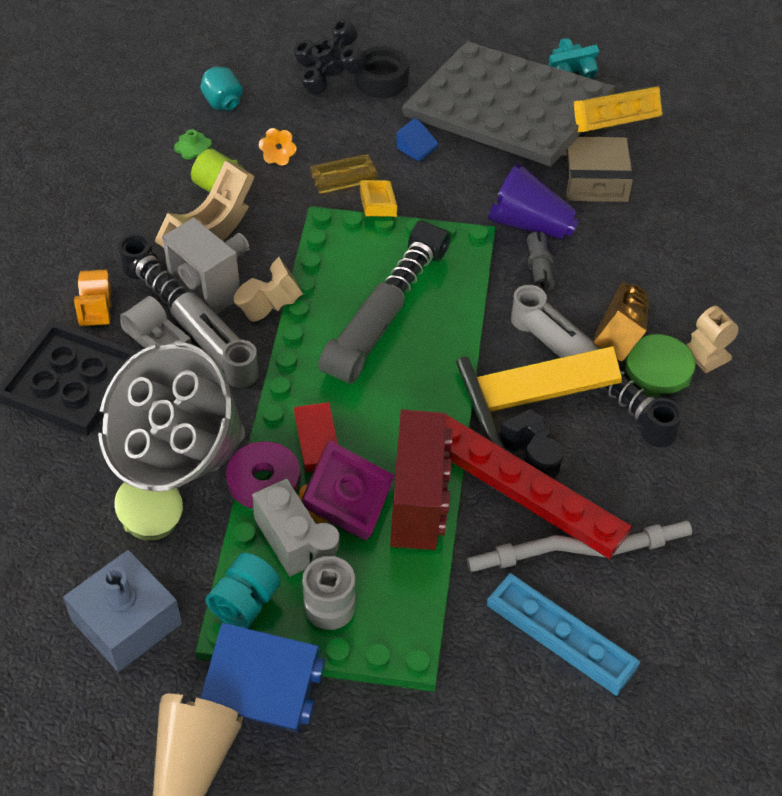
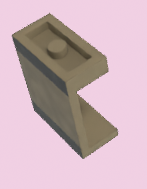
(599, 167)

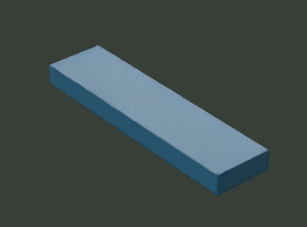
(563, 634)

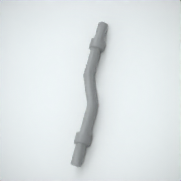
(507, 555)

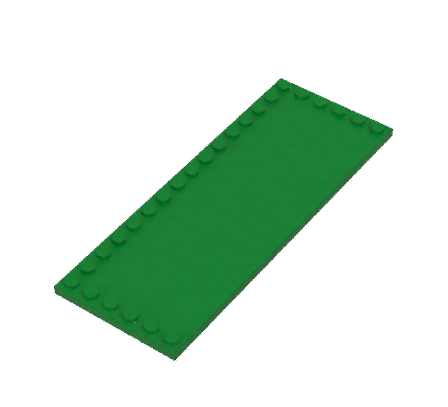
(411, 367)

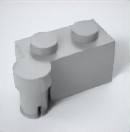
(291, 528)

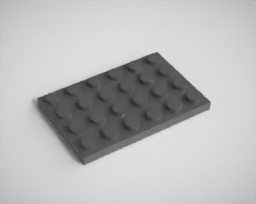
(505, 102)

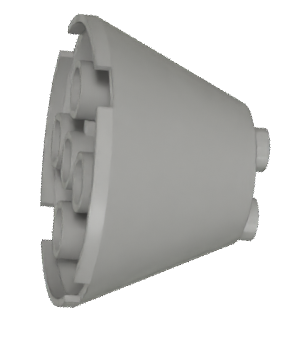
(168, 418)

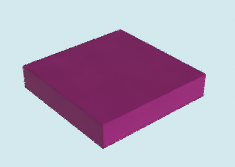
(347, 490)

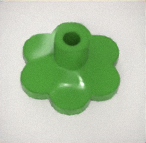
(192, 144)

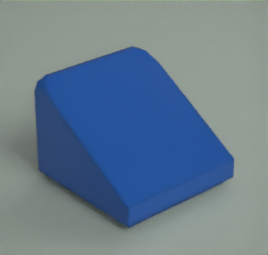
(415, 140)

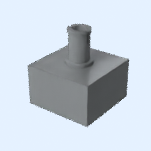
(205, 262)

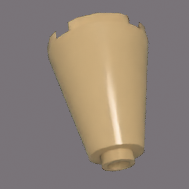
(191, 744)

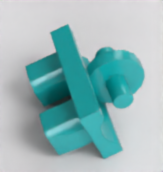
(574, 58)

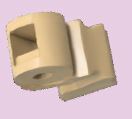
(258, 297)
(710, 339)

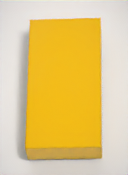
(378, 198)

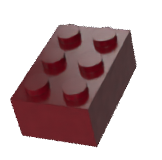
(421, 480)

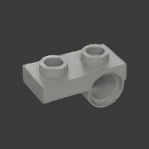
(149, 324)

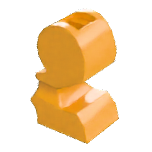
(94, 298)

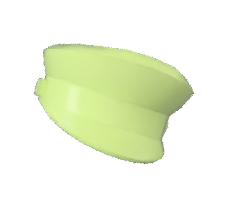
(148, 513)

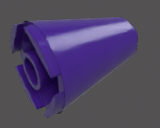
(532, 206)

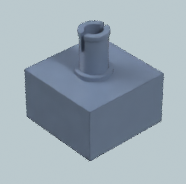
(123, 610)

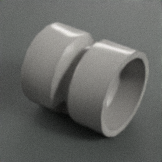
(329, 592)

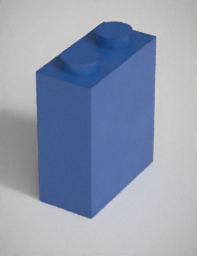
(264, 677)

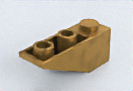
(624, 320)

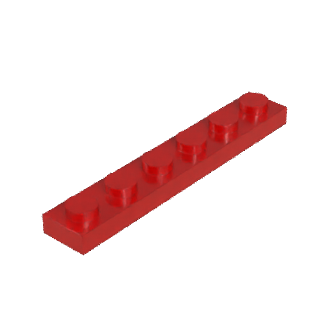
(536, 490)

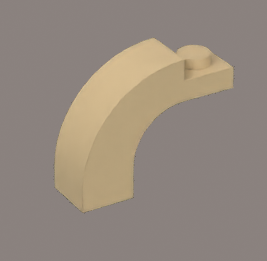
(222, 207)

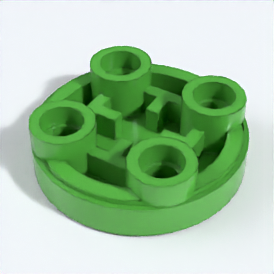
(660, 365)

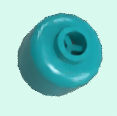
(221, 88)

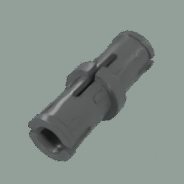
(540, 261)

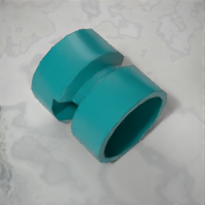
(246, 586)

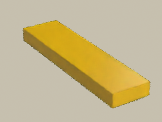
(617, 109)
(550, 379)

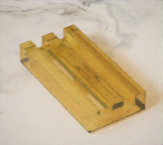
(343, 173)

